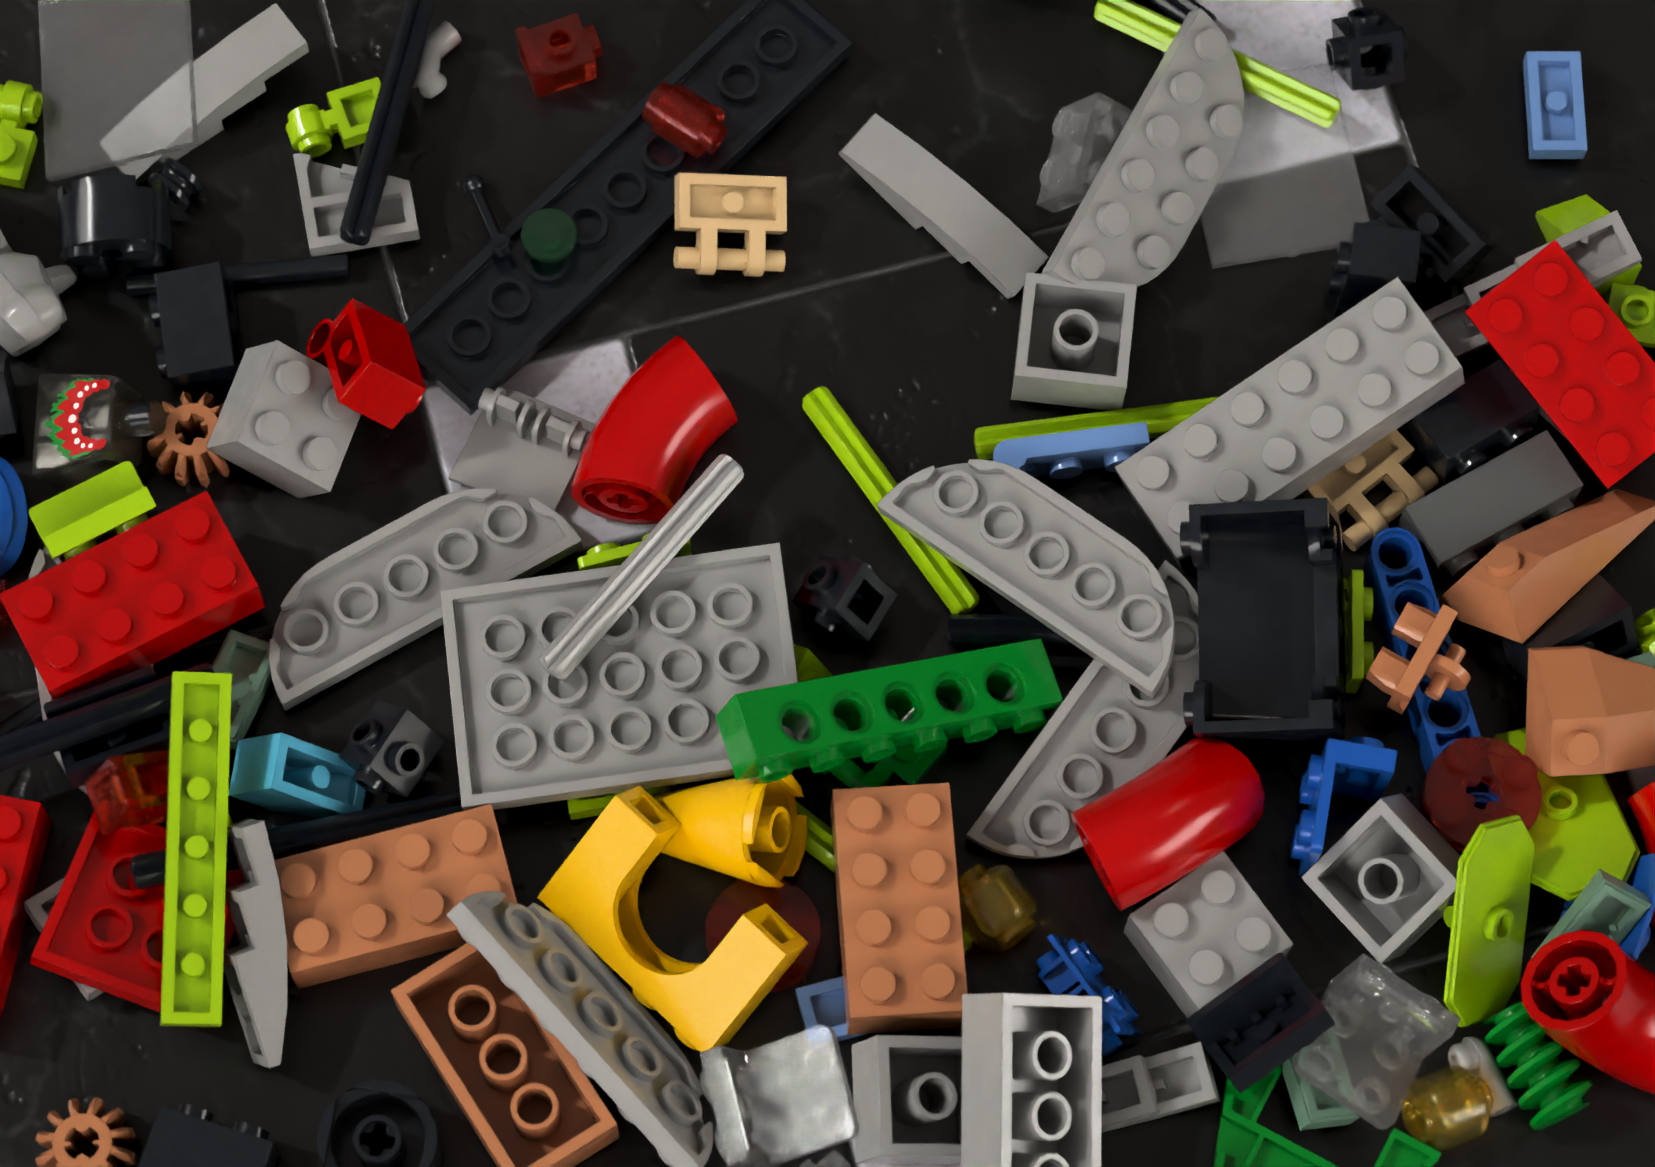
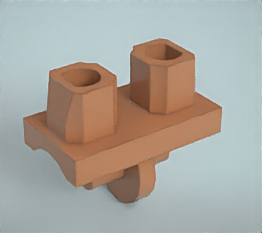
(1426, 632)

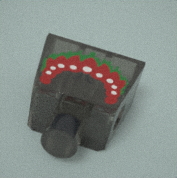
(89, 427)

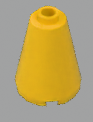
(739, 828)

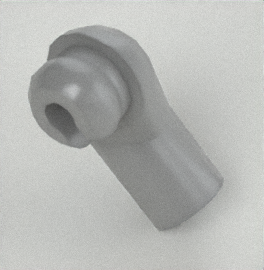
(437, 45)
(1477, 1057)

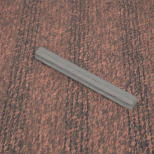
(641, 567)

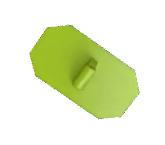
(1576, 830)
(1488, 920)

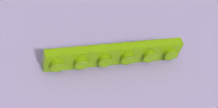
(196, 849)

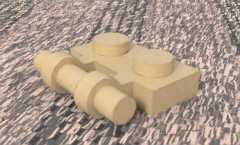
(730, 206)
(1361, 474)

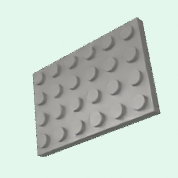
(639, 699)

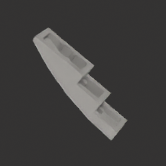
(233, 76)
(942, 203)
(1597, 249)
(259, 964)
(1156, 1086)

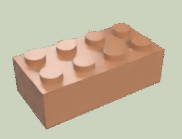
(387, 894)
(898, 908)
(503, 1066)

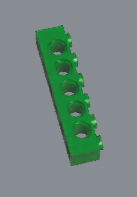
(1014, 672)

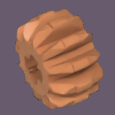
(182, 425)
(90, 1127)

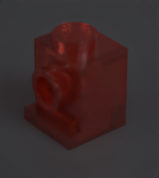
(557, 69)
(130, 790)

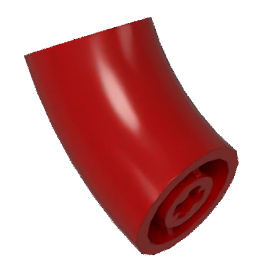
(652, 437)
(1170, 819)
(1595, 1004)

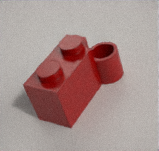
(369, 363)

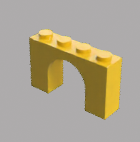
(599, 901)

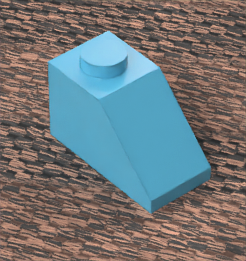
(294, 777)

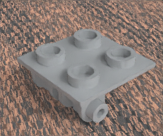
(522, 447)

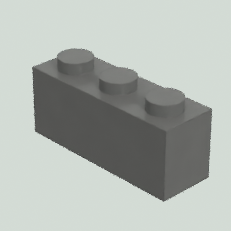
(1491, 505)

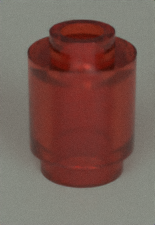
(685, 119)

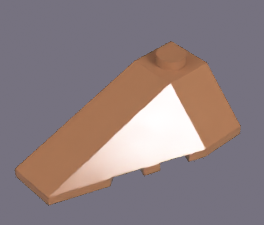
(1545, 566)
(1588, 712)

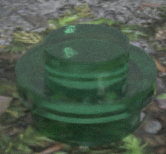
(549, 235)

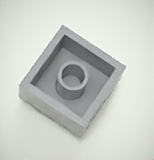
(1074, 342)
(284, 421)
(1387, 877)
(1205, 934)
(908, 1099)

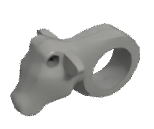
(29, 299)

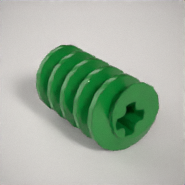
(1537, 1066)

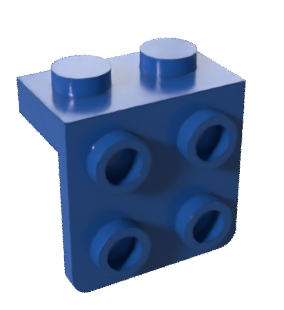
(1344, 769)

